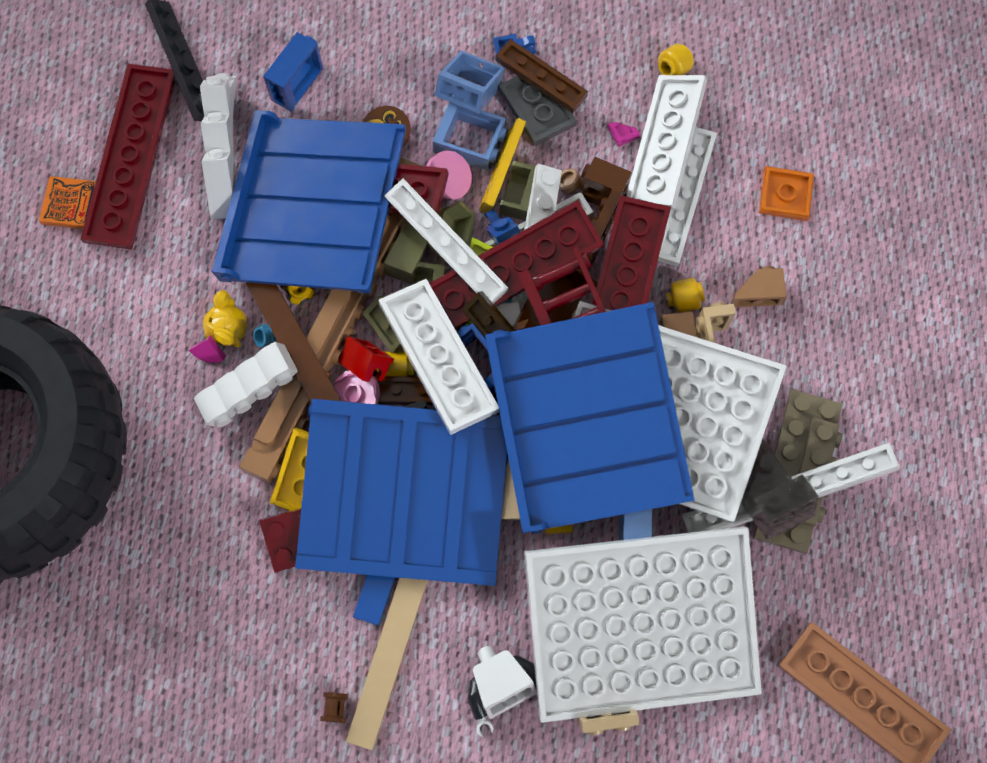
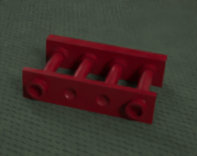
(545, 307)

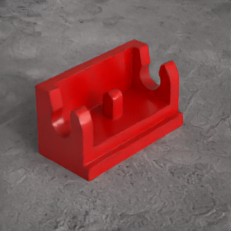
(363, 358)

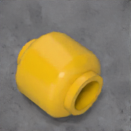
(675, 60)
(686, 295)

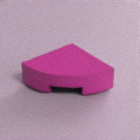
(622, 133)
(208, 351)

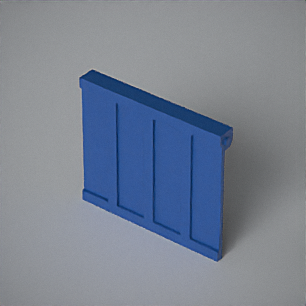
(309, 203)
(589, 418)
(401, 494)

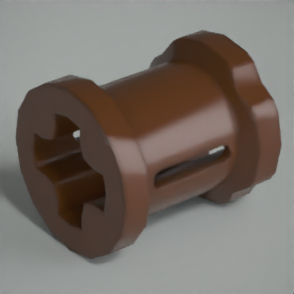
(334, 707)

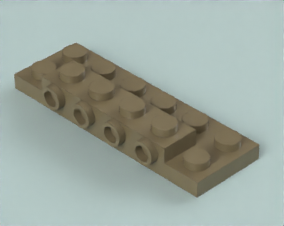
(803, 444)

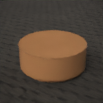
(570, 180)

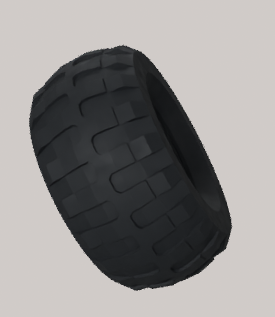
(75, 444)

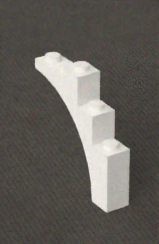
(217, 134)

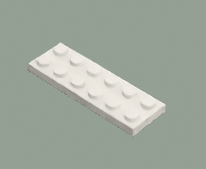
(667, 139)
(439, 356)

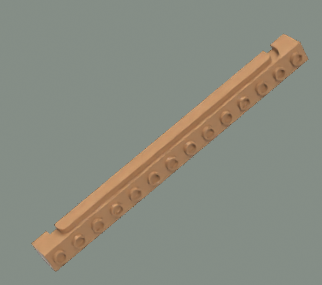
(327, 339)

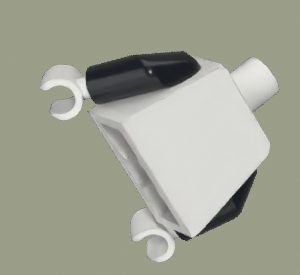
(499, 684)

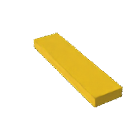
(502, 166)

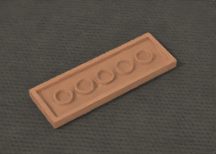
(863, 697)

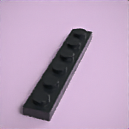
(178, 54)

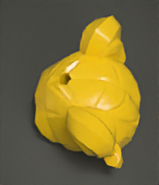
(225, 321)

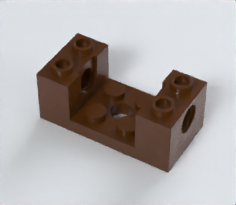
(603, 186)

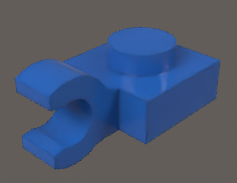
(527, 42)
(500, 229)

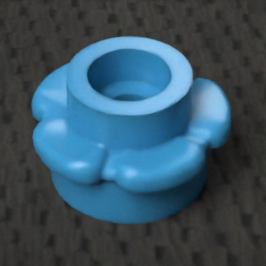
(263, 336)

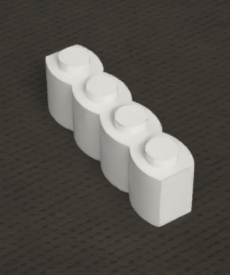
(246, 384)

